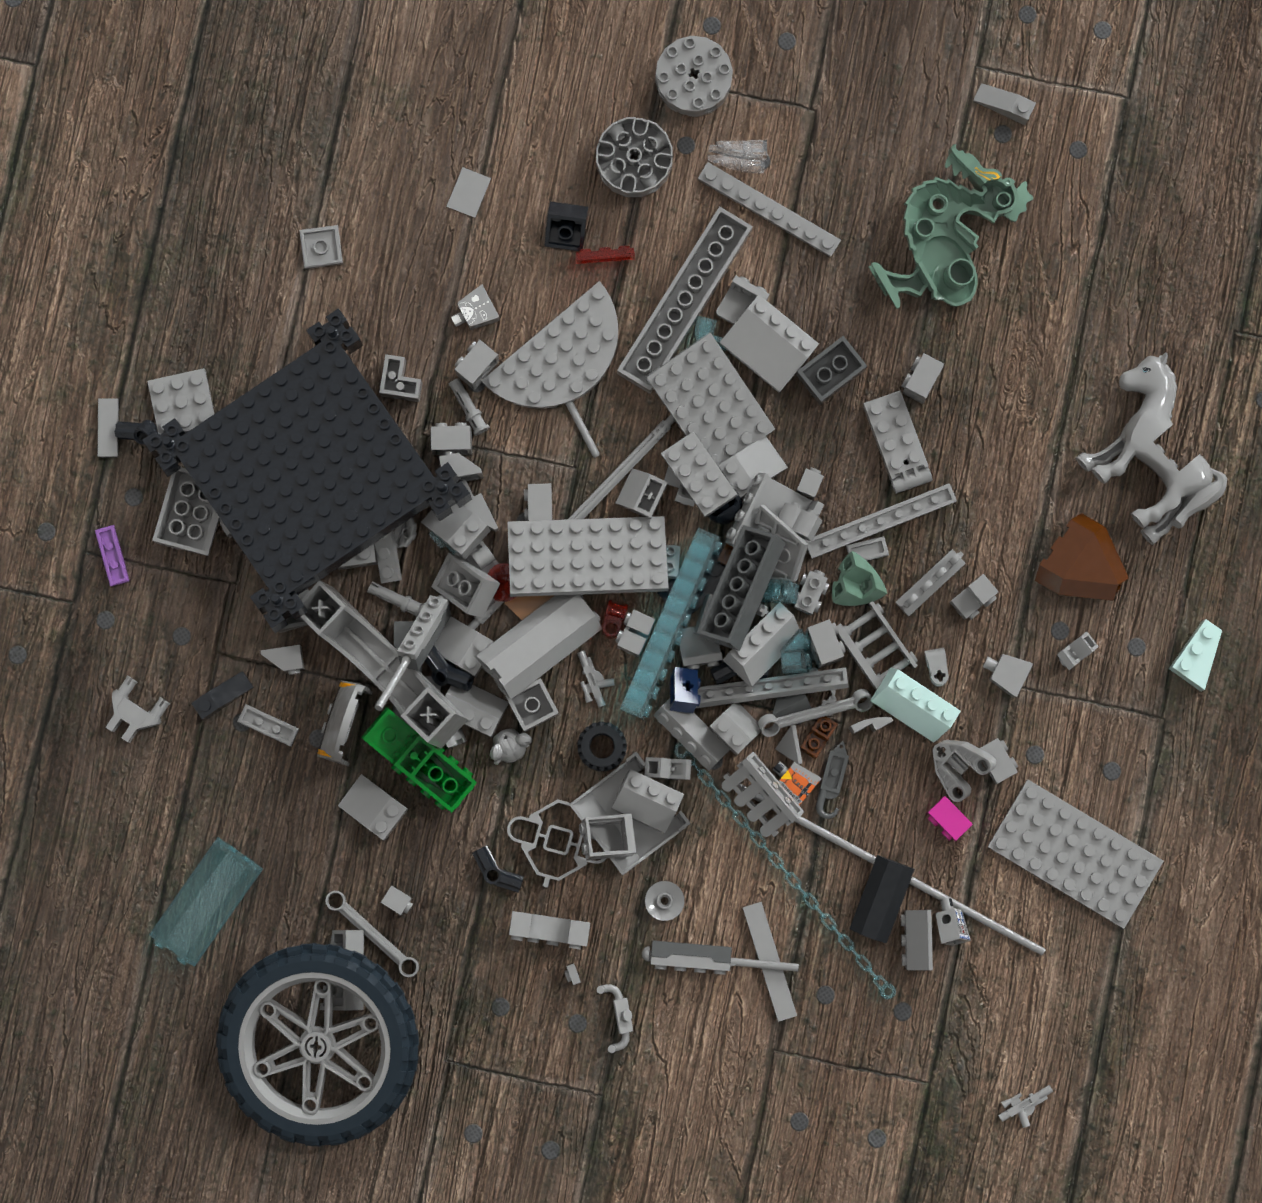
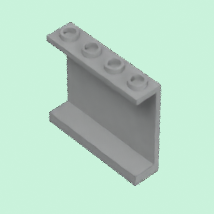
(772, 495)

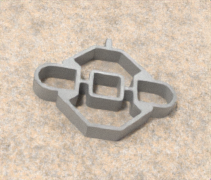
(526, 846)

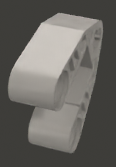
(955, 761)

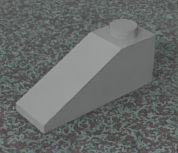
(1005, 103)

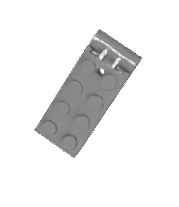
(897, 442)

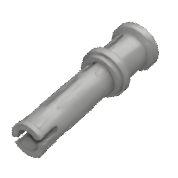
(473, 415)
(406, 603)

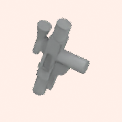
(595, 680)
(1025, 1107)

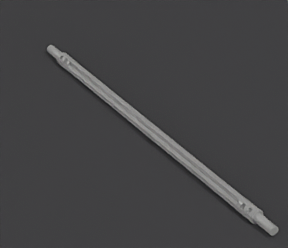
(595, 498)

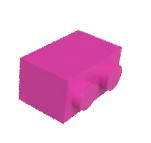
(949, 819)

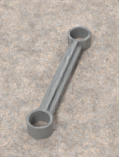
(814, 713)
(372, 933)

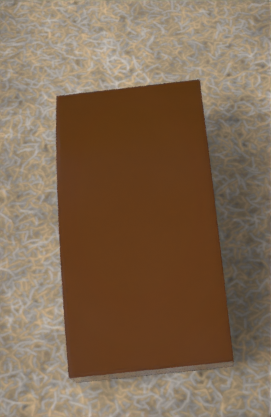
(818, 736)

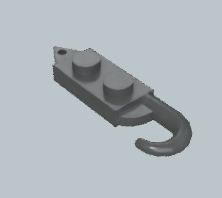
(832, 779)

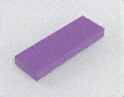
(112, 555)

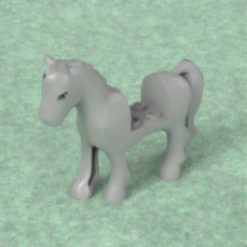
(1187, 489)

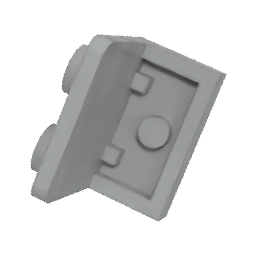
(738, 298)
(698, 651)

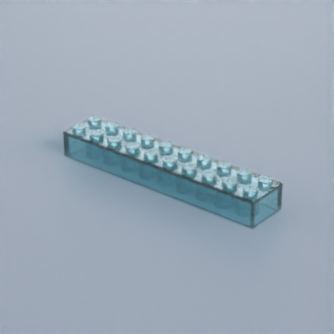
(670, 624)

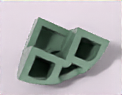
(857, 582)

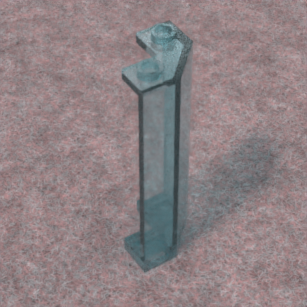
(205, 902)

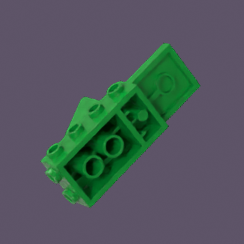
(420, 761)

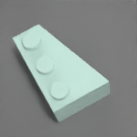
(1197, 655)

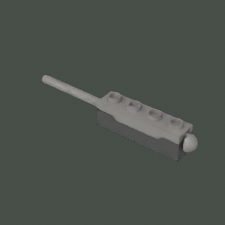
(419, 641)
(703, 957)

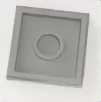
(321, 247)

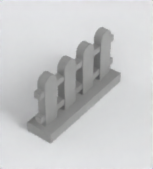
(930, 582)
(770, 788)

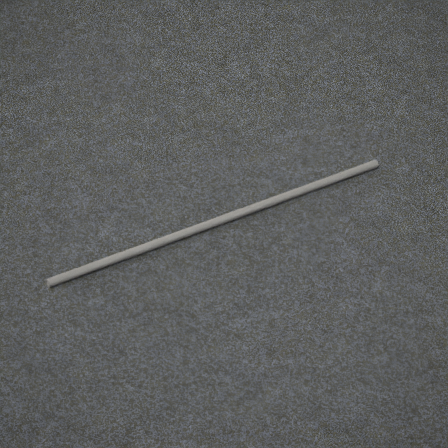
(916, 883)

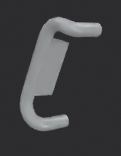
(623, 1016)

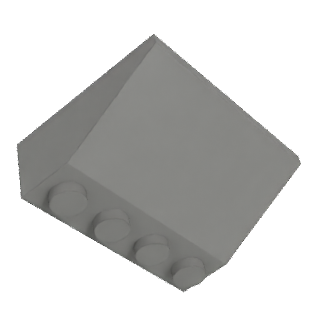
(768, 343)
(186, 516)

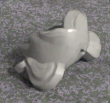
(509, 749)

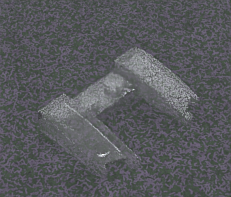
(740, 155)

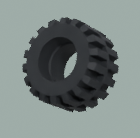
(614, 734)

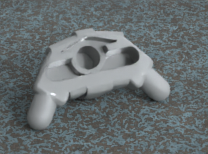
(405, 533)

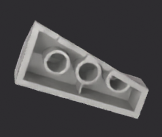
(342, 998)

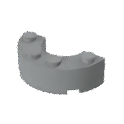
(549, 928)

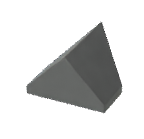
(790, 704)

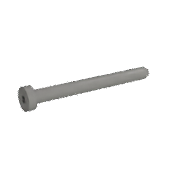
(582, 428)

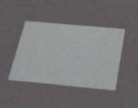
(468, 192)

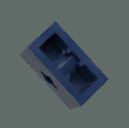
(684, 690)

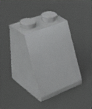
(735, 728)

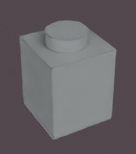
(810, 483)
(397, 900)

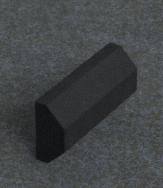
(881, 899)

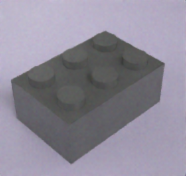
(831, 370)

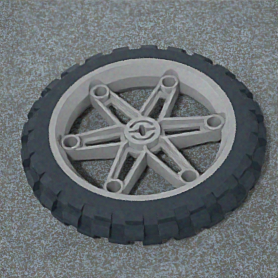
(248, 1082)

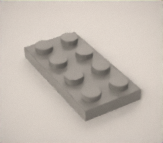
(699, 474)

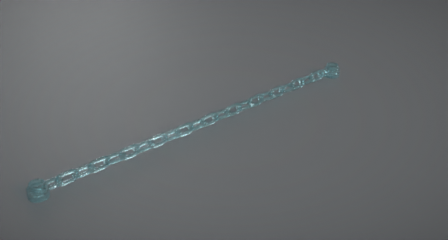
(788, 874)

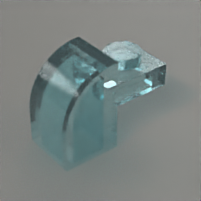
(704, 326)

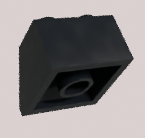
(566, 226)

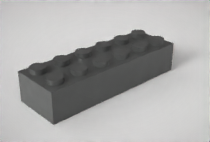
(741, 587)

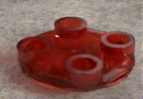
(501, 574)

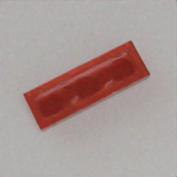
(605, 254)

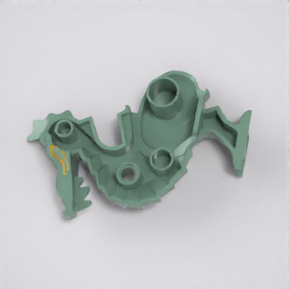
(943, 242)

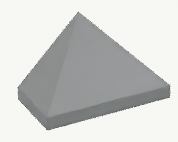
(790, 746)

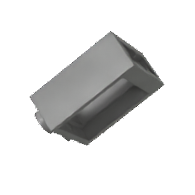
(627, 832)

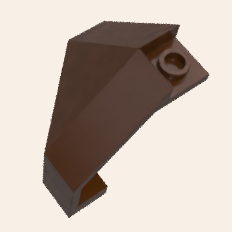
(1083, 562)

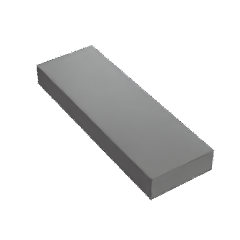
(107, 418)
(268, 725)

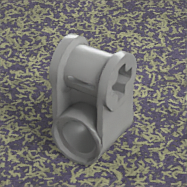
(937, 662)

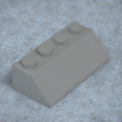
(763, 645)

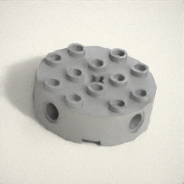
(697, 57)
(635, 138)

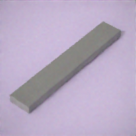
(767, 951)

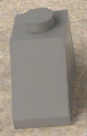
(286, 658)

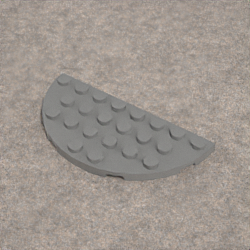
(563, 357)

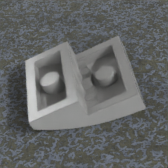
(874, 723)

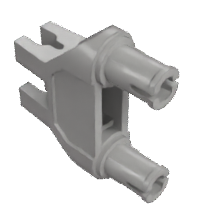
(132, 713)

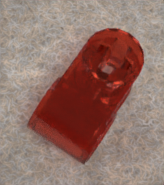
(614, 618)

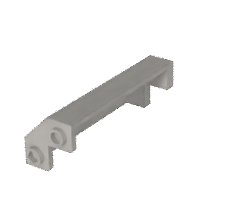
(539, 642)

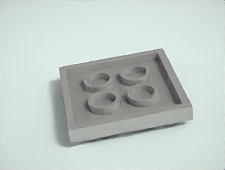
(183, 398)

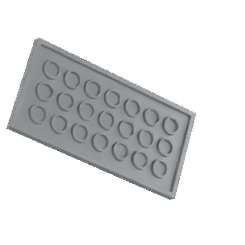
(587, 556)
(1075, 854)

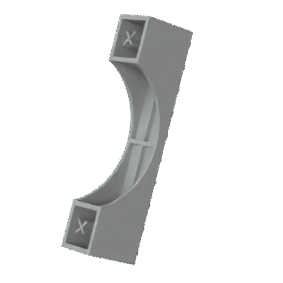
(378, 659)

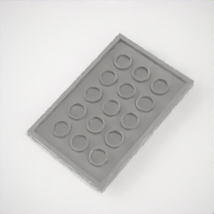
(710, 399)

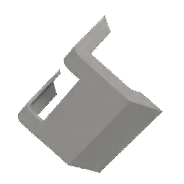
(598, 802)

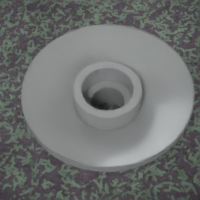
(656, 893)

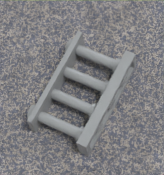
(856, 648)

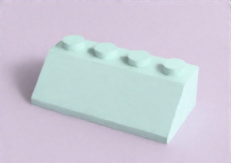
(915, 705)

